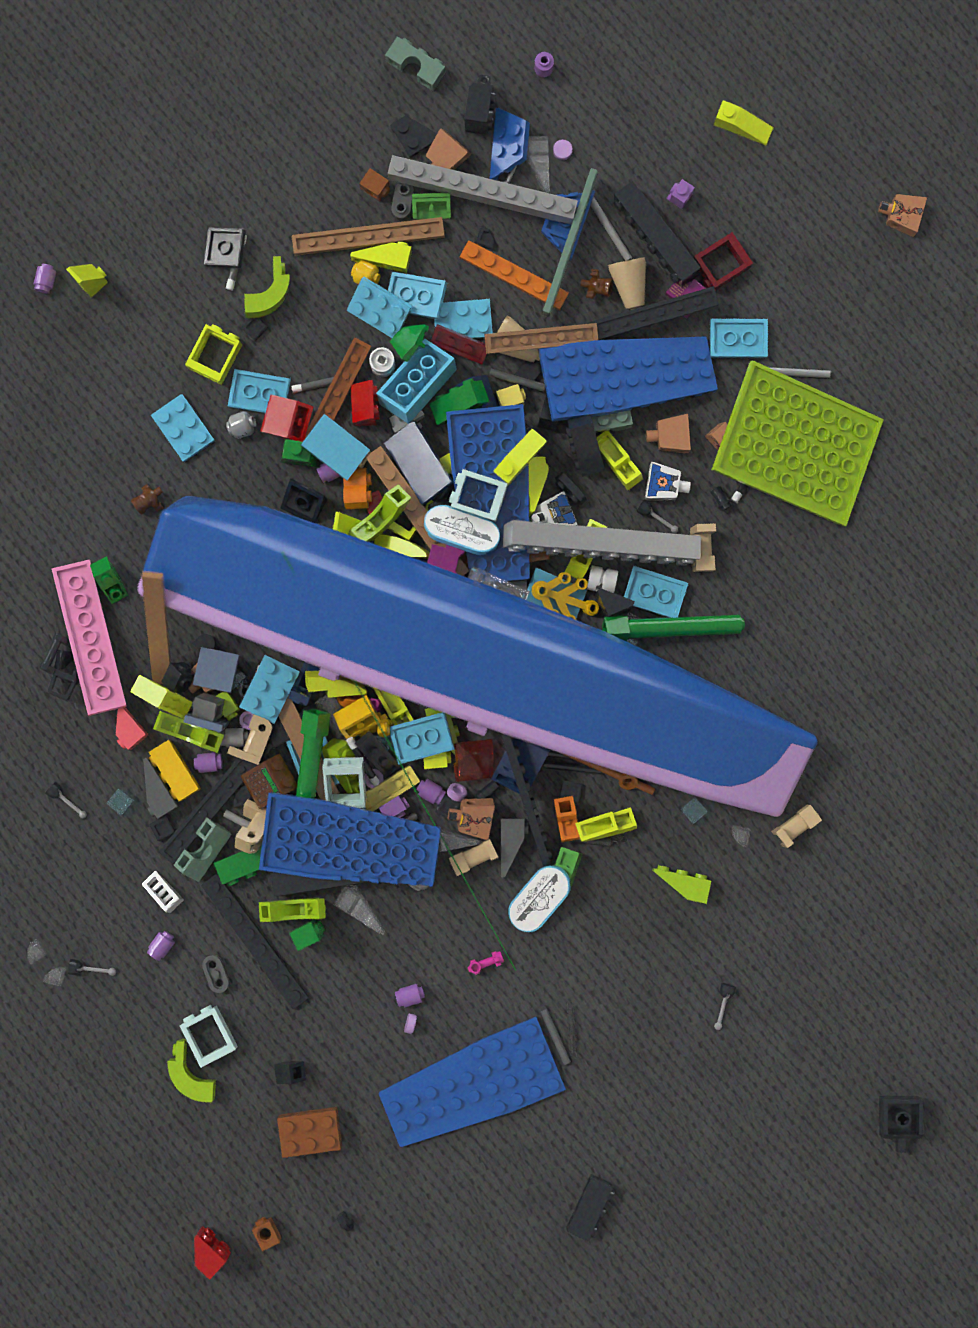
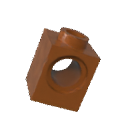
(375, 185)
(266, 1241)

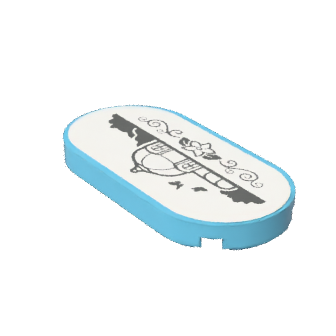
(461, 529)
(539, 898)

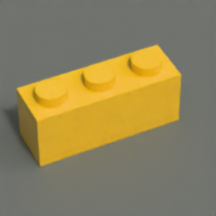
(174, 771)

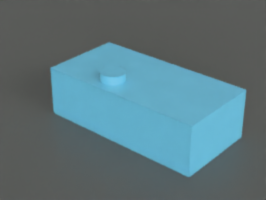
(416, 381)

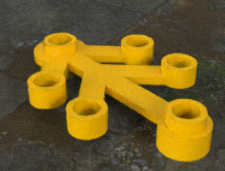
(561, 597)

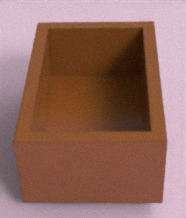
(309, 1132)

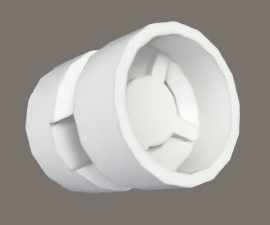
(382, 362)
(602, 579)

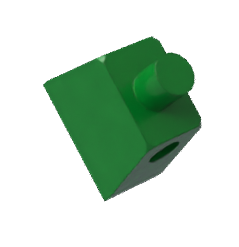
(296, 454)

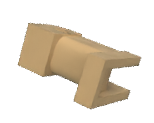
(707, 561)
(255, 742)
(803, 819)
(254, 832)
(473, 857)

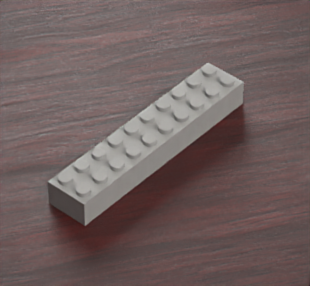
(603, 542)

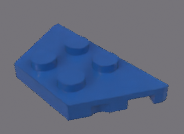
(509, 143)
(558, 232)

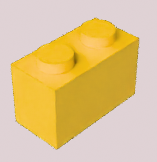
(356, 717)

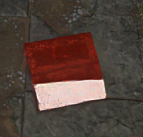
(473, 760)

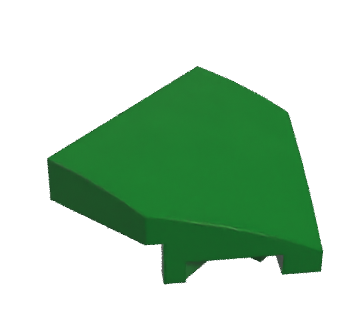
(408, 340)

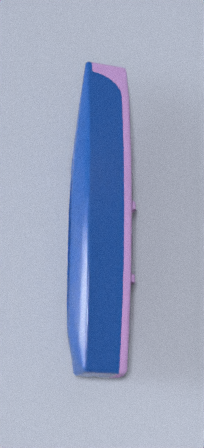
(470, 652)

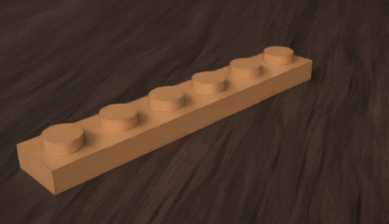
(539, 338)

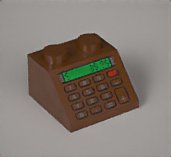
(269, 777)

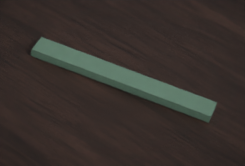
(570, 242)

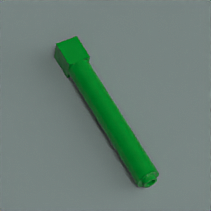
(672, 627)
(314, 727)

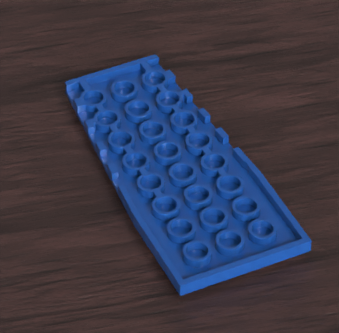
(624, 374)
(478, 444)
(346, 843)
(474, 1084)

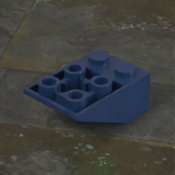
(532, 758)

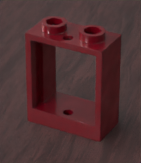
(737, 251)

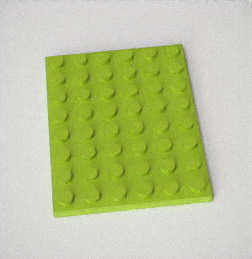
(797, 444)

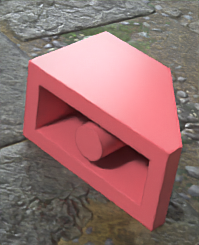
(128, 730)

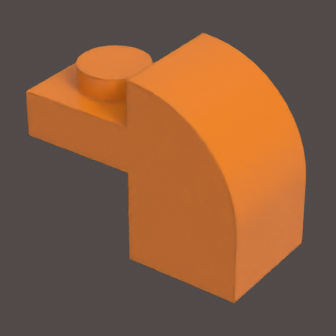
(566, 818)

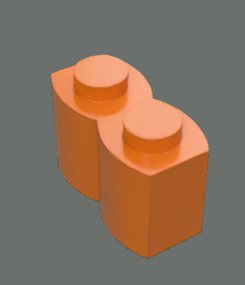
(356, 490)

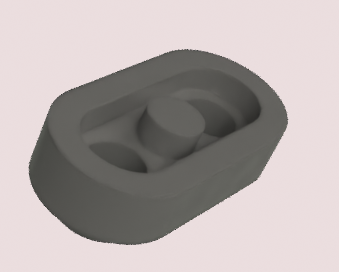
(402, 199)
(216, 973)

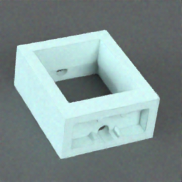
(498, 500)
(344, 766)
(229, 1047)

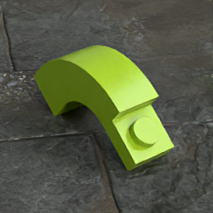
(267, 302)
(383, 516)
(197, 735)
(292, 909)
(188, 1084)

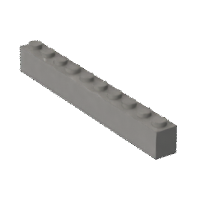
(482, 190)

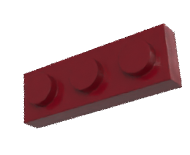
(459, 344)

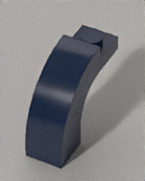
(299, 692)

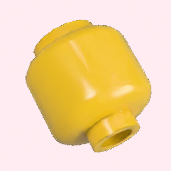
(367, 270)

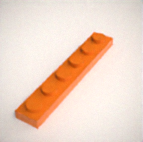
(511, 273)

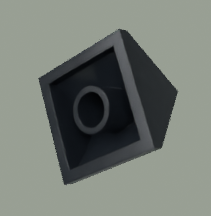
(303, 501)
(612, 604)

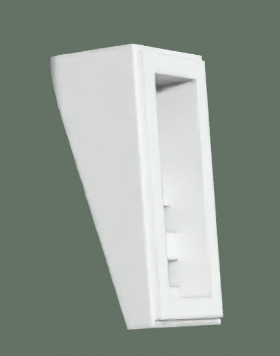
(177, 899)

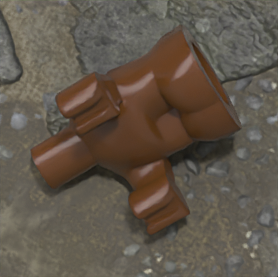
(597, 285)
(147, 499)

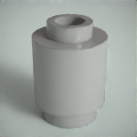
(234, 737)

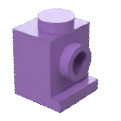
(680, 193)
(395, 807)

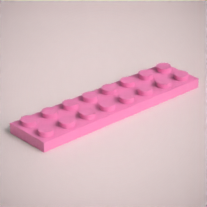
(89, 637)

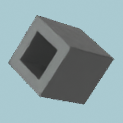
(208, 707)

